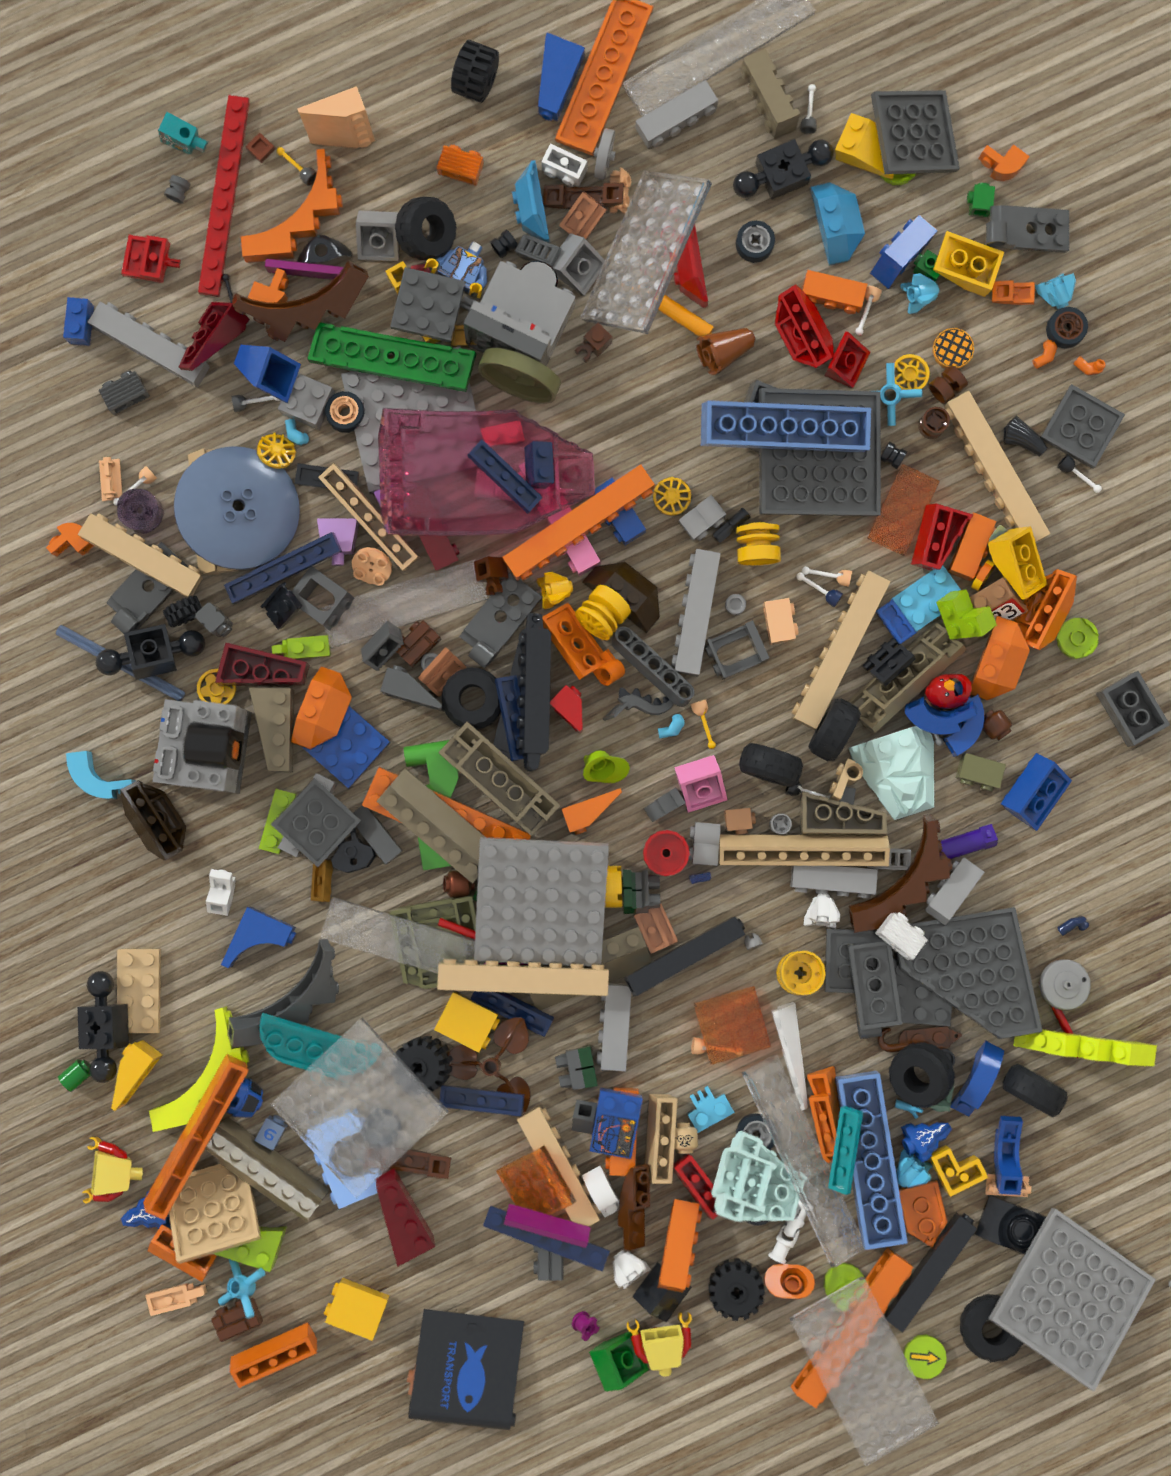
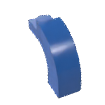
(970, 731)
(980, 1080)
(1006, 1155)

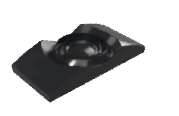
(1008, 1224)

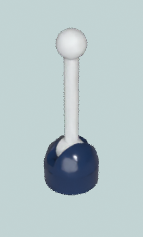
(832, 596)

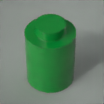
(75, 1075)

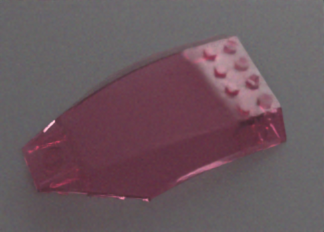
(439, 491)

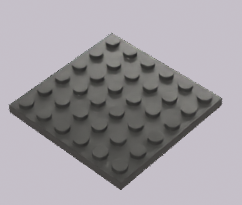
(822, 480)

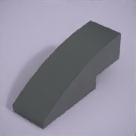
(377, 835)

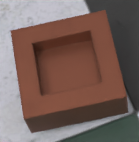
(260, 147)

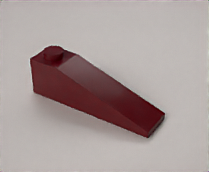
(217, 328)

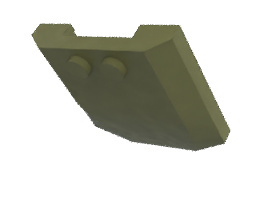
(457, 910)

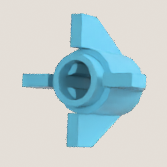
(1057, 290)
(920, 292)
(912, 1171)

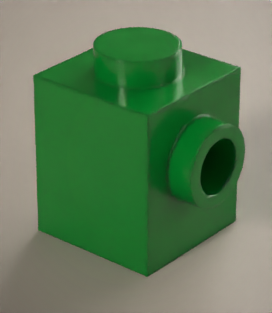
(981, 199)
(925, 265)

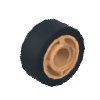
(337, 403)

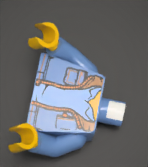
(464, 266)

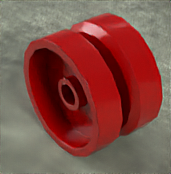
(678, 854)

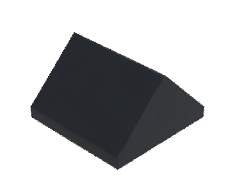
(658, 1301)

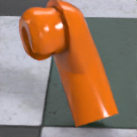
(1048, 355)

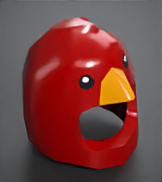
(941, 691)

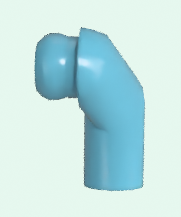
(294, 435)
(674, 728)

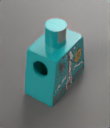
(173, 133)

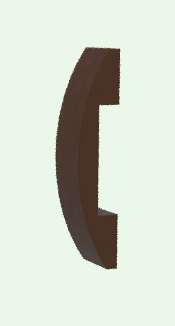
(564, 197)
(424, 1163)

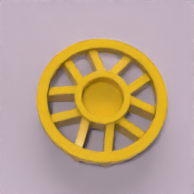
(276, 450)
(672, 496)

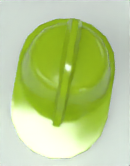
(604, 768)

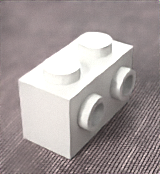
(564, 166)

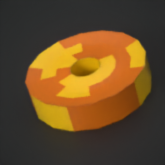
(983, 575)

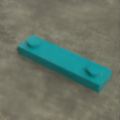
(845, 1150)

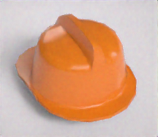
(789, 1281)

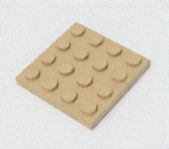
(213, 1214)

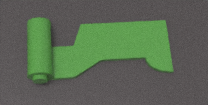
(442, 779)

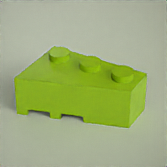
(258, 1253)

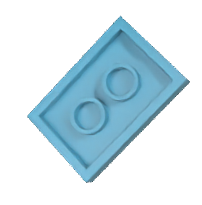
(920, 598)

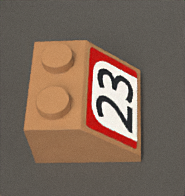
(1001, 599)

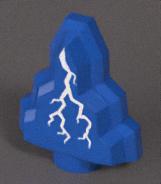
(924, 1139)
(138, 1216)

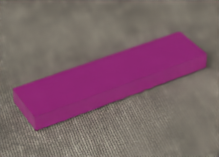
(303, 269)
(547, 1225)

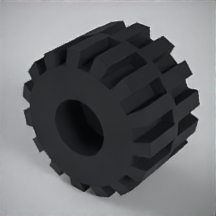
(474, 71)
(431, 1056)
(736, 1275)

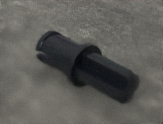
(731, 525)

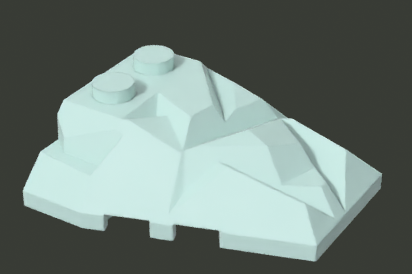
(899, 770)
(753, 1183)

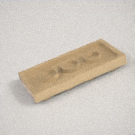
(140, 988)

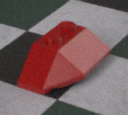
(690, 272)
(803, 328)

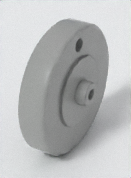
(604, 154)
(1064, 984)

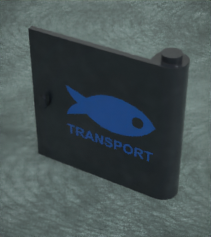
(466, 1370)

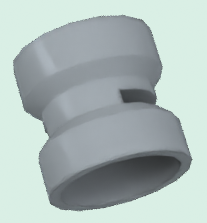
(783, 825)

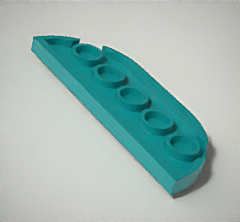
(294, 1042)

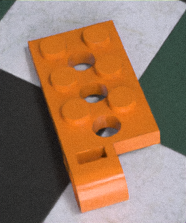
(604, 664)

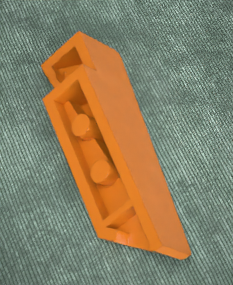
(825, 1109)

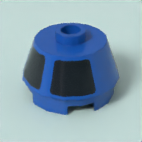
(246, 1099)

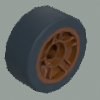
(1075, 321)

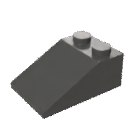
(401, 685)

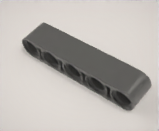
(649, 656)

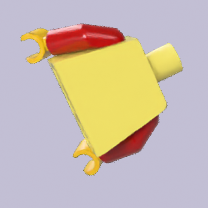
(110, 1172)
(662, 1346)

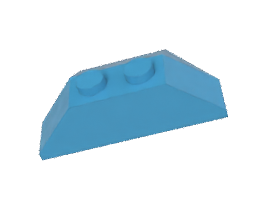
(530, 204)
(838, 221)

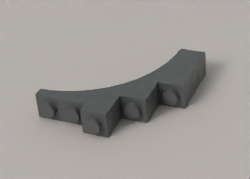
(314, 988)

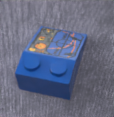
(616, 1123)

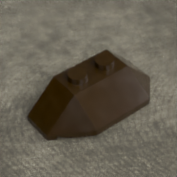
(633, 587)
(154, 819)

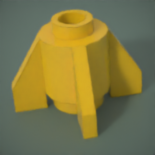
(554, 589)

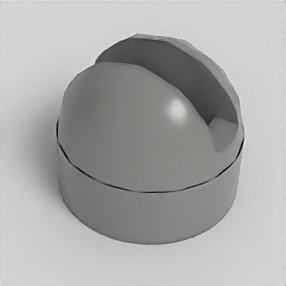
(753, 942)

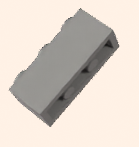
(953, 890)

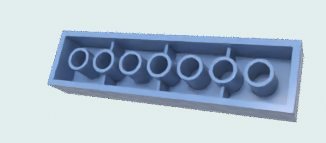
(785, 426)
(874, 1171)

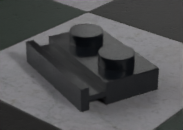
(281, 606)

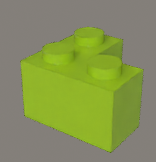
(961, 618)

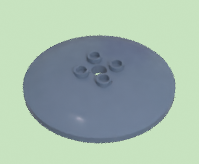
(219, 531)

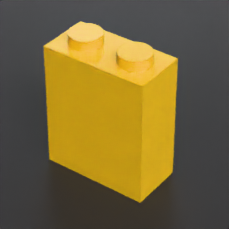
(467, 1022)
(356, 1308)

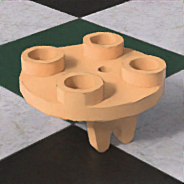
(363, 564)

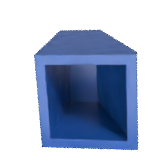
(268, 370)

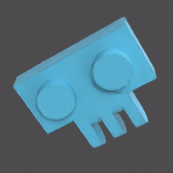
(709, 1109)

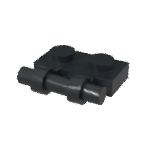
(892, 664)

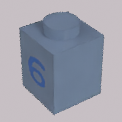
(271, 1132)

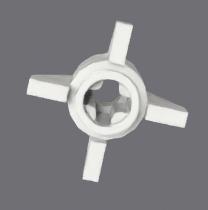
(822, 912)
(628, 1268)

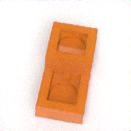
(1013, 293)

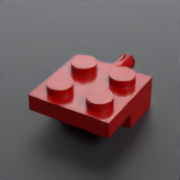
(147, 258)

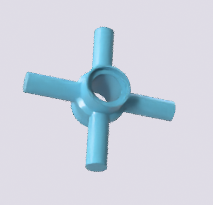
(909, 393)
(241, 1288)

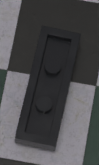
(308, 475)

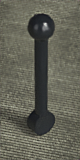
(225, 277)

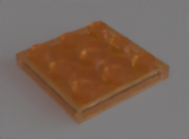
(732, 1025)
(536, 1183)

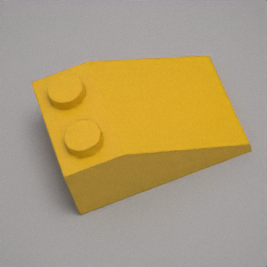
(861, 146)
(968, 263)
(1019, 560)
(133, 1069)

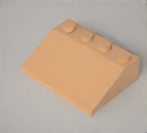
(338, 121)

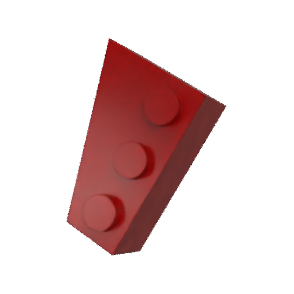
(937, 535)

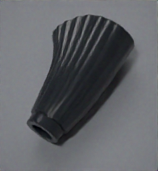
(1020, 434)

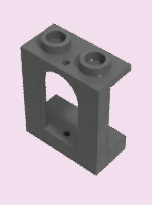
(306, 586)
(749, 630)

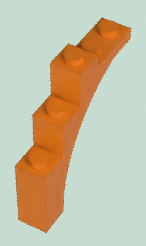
(280, 241)

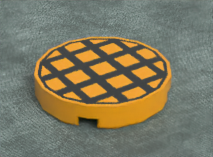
(953, 348)

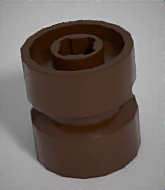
(950, 383)
(934, 422)

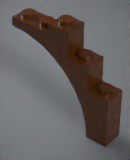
(308, 311)
(911, 888)

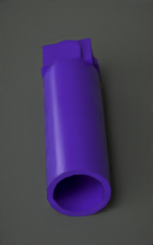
(970, 842)

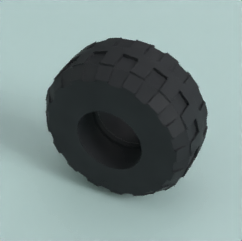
(441, 224)
(452, 698)
(834, 730)
(770, 765)
(933, 1062)
(1035, 1090)
(971, 1324)

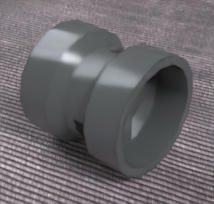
(177, 189)

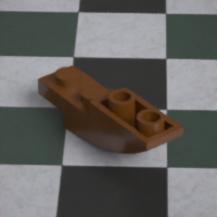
(632, 1205)

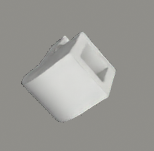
(220, 892)
(601, 1191)

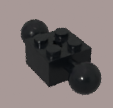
(777, 180)
(139, 654)
(102, 1026)

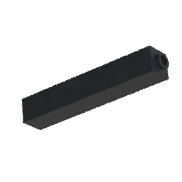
(684, 955)
(930, 1271)

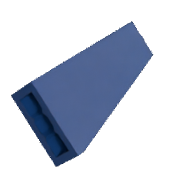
(559, 69)

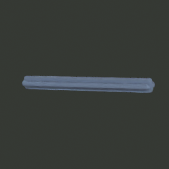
(95, 649)

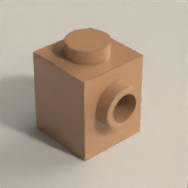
(739, 820)

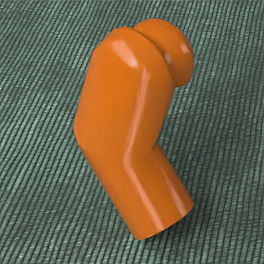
(1090, 368)

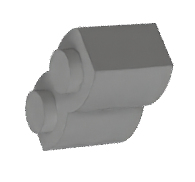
(702, 518)
(705, 844)

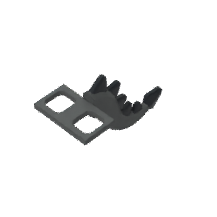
(643, 704)

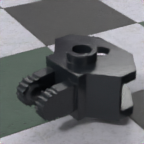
(353, 850)

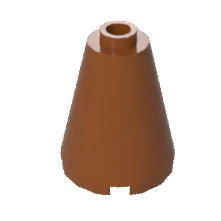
(723, 348)

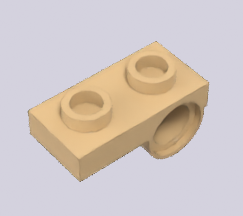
(837, 788)

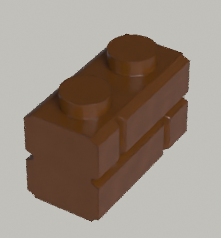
(418, 642)
(233, 1321)

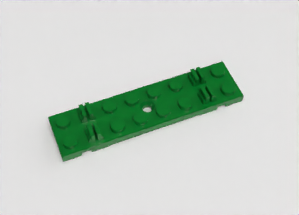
(413, 359)

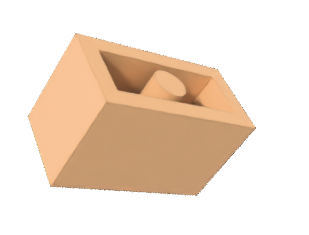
(780, 621)

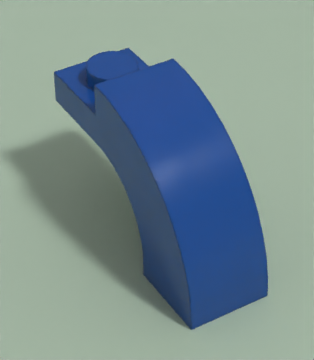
(938, 721)

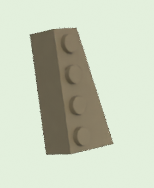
(770, 94)
(276, 724)
(833, 817)

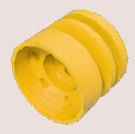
(758, 542)
(603, 612)
(811, 967)

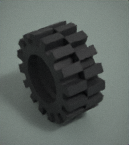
(182, 611)

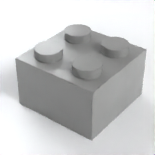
(307, 401)

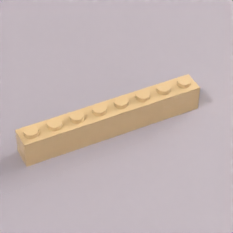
(994, 465)
(841, 650)
(805, 850)
(523, 978)

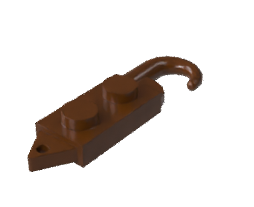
(939, 1036)

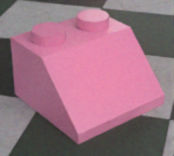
(701, 783)

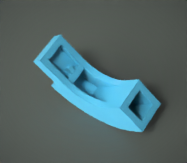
(83, 773)

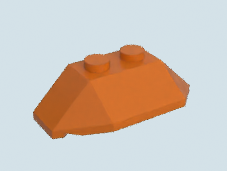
(1047, 609)
(1000, 661)
(321, 709)

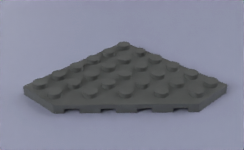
(980, 970)

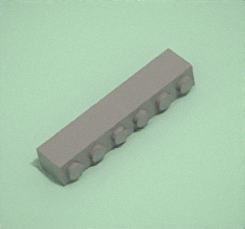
(144, 341)
(697, 612)

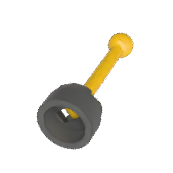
(307, 174)

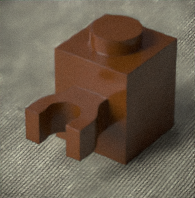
(595, 342)
(491, 571)

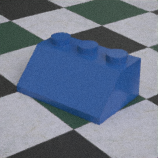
(1036, 791)

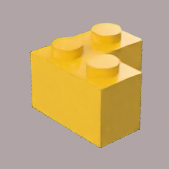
(956, 1176)

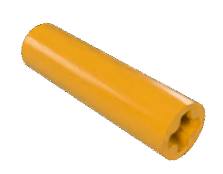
(685, 317)

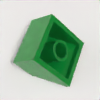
(617, 1362)

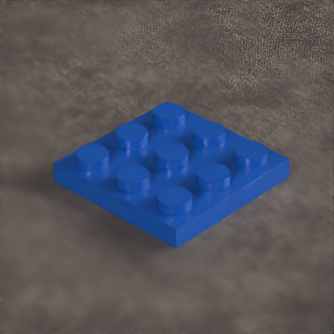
(351, 750)

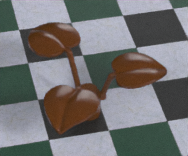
(511, 1036)

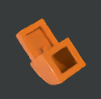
(1004, 167)
(274, 292)
(68, 537)

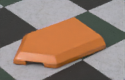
(923, 1211)

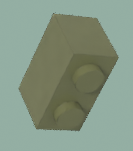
(980, 771)

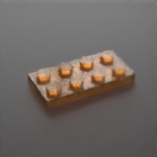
(903, 509)

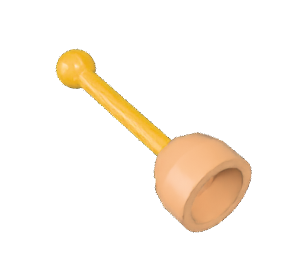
(700, 708)

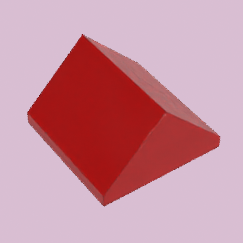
(848, 361)

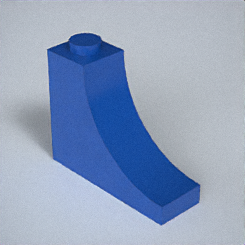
(257, 929)

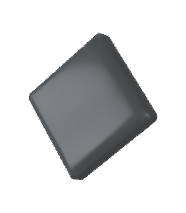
(848, 795)

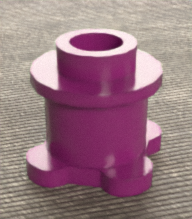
(585, 1325)

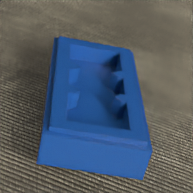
(895, 622)

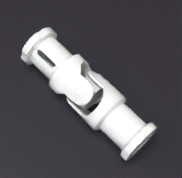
(790, 1229)

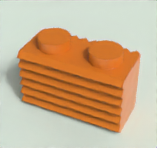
(460, 164)

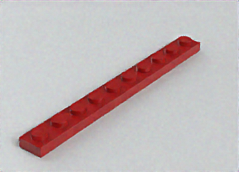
(223, 196)

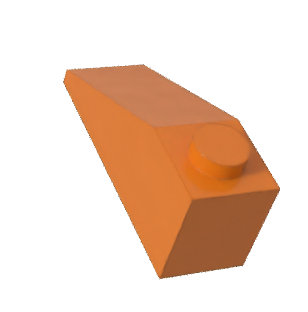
(586, 812)

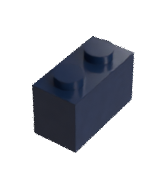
(539, 464)

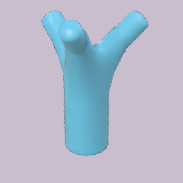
(905, 1106)

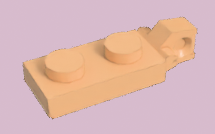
(174, 1298)

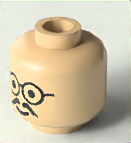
(685, 1138)

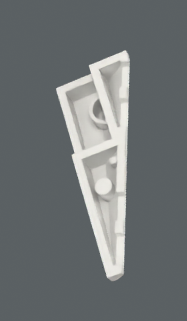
(787, 1028)

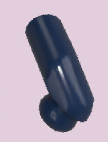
(1072, 923)

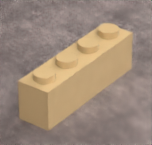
(661, 1137)

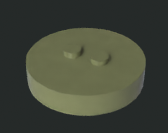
(519, 375)

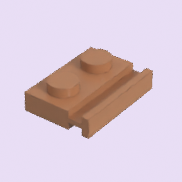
(583, 216)
(440, 671)
(656, 929)

